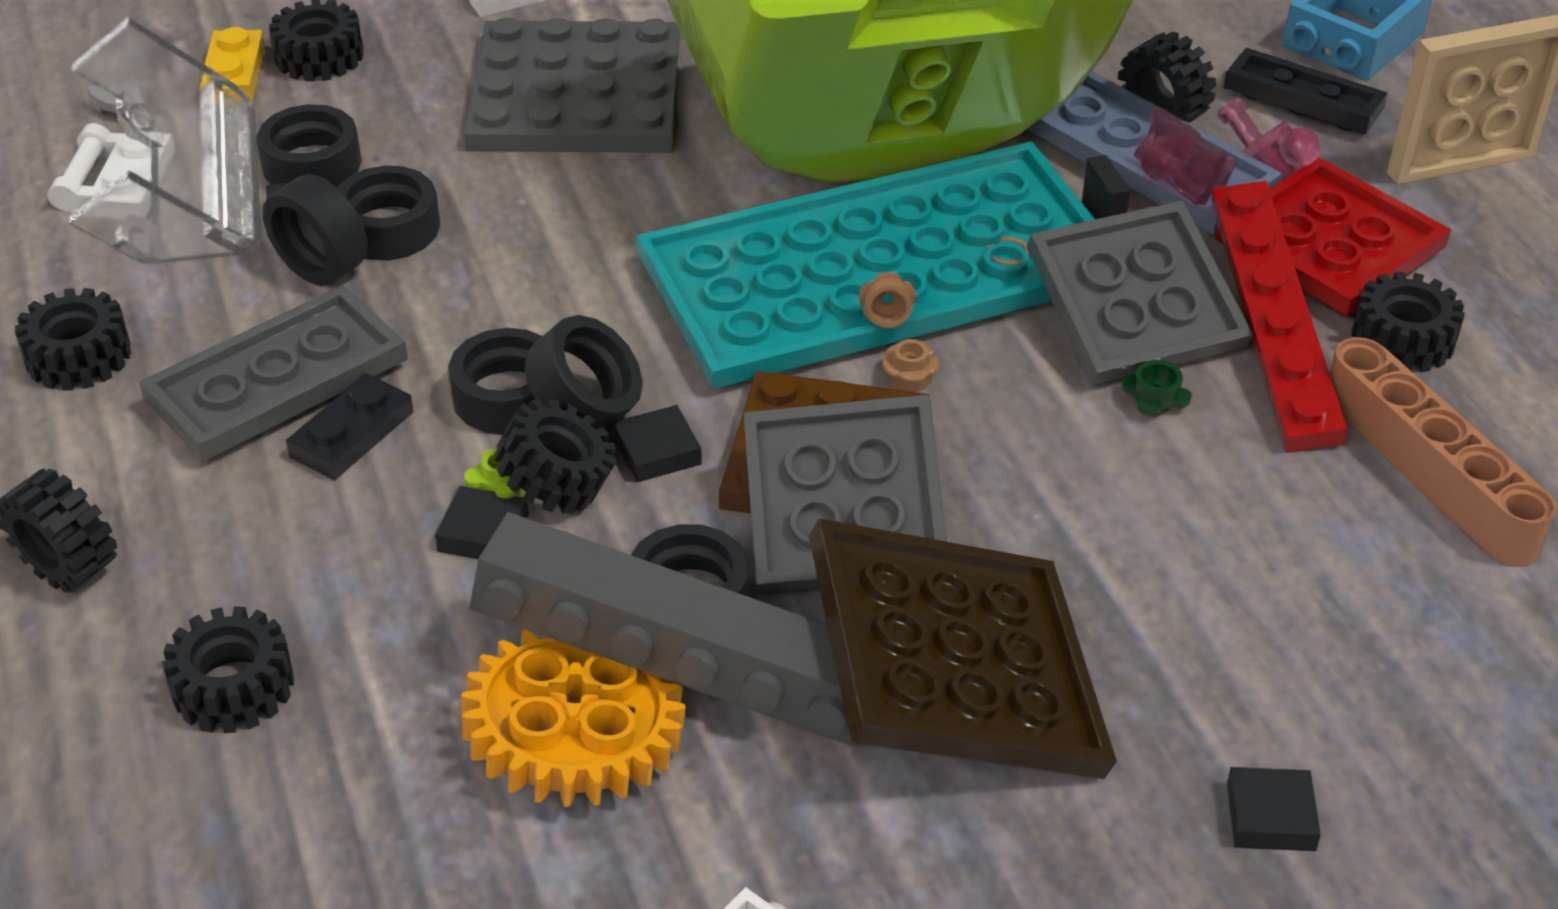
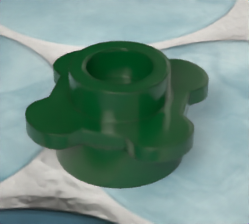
(1157, 387)

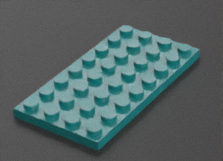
(786, 276)

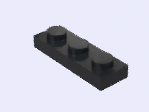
(1305, 90)

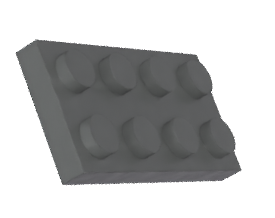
(272, 372)

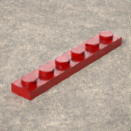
(1278, 318)

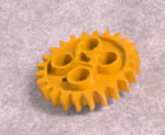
(568, 720)

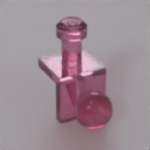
(1279, 148)

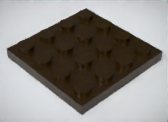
(957, 651)

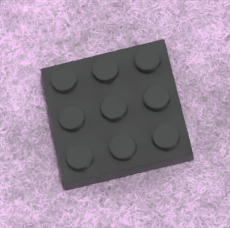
(1138, 291)
(839, 464)

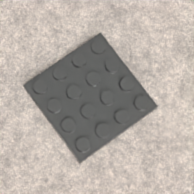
(575, 86)

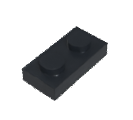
(349, 426)

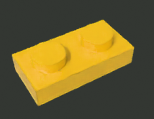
(237, 56)

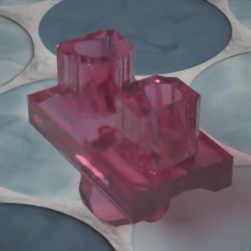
(1182, 158)

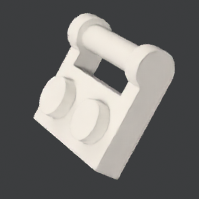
(97, 142)

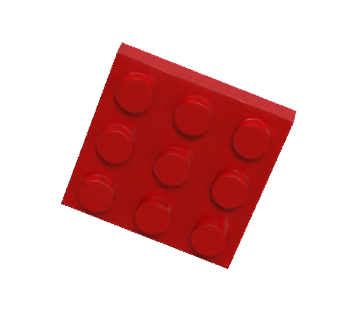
(1348, 233)

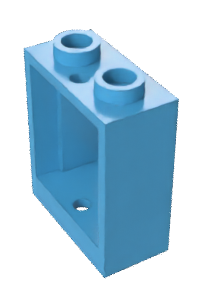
(1354, 47)

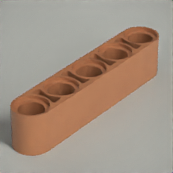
(1441, 453)

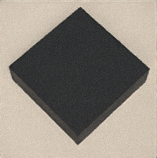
(1104, 189)
(657, 443)
(473, 520)
(1273, 809)

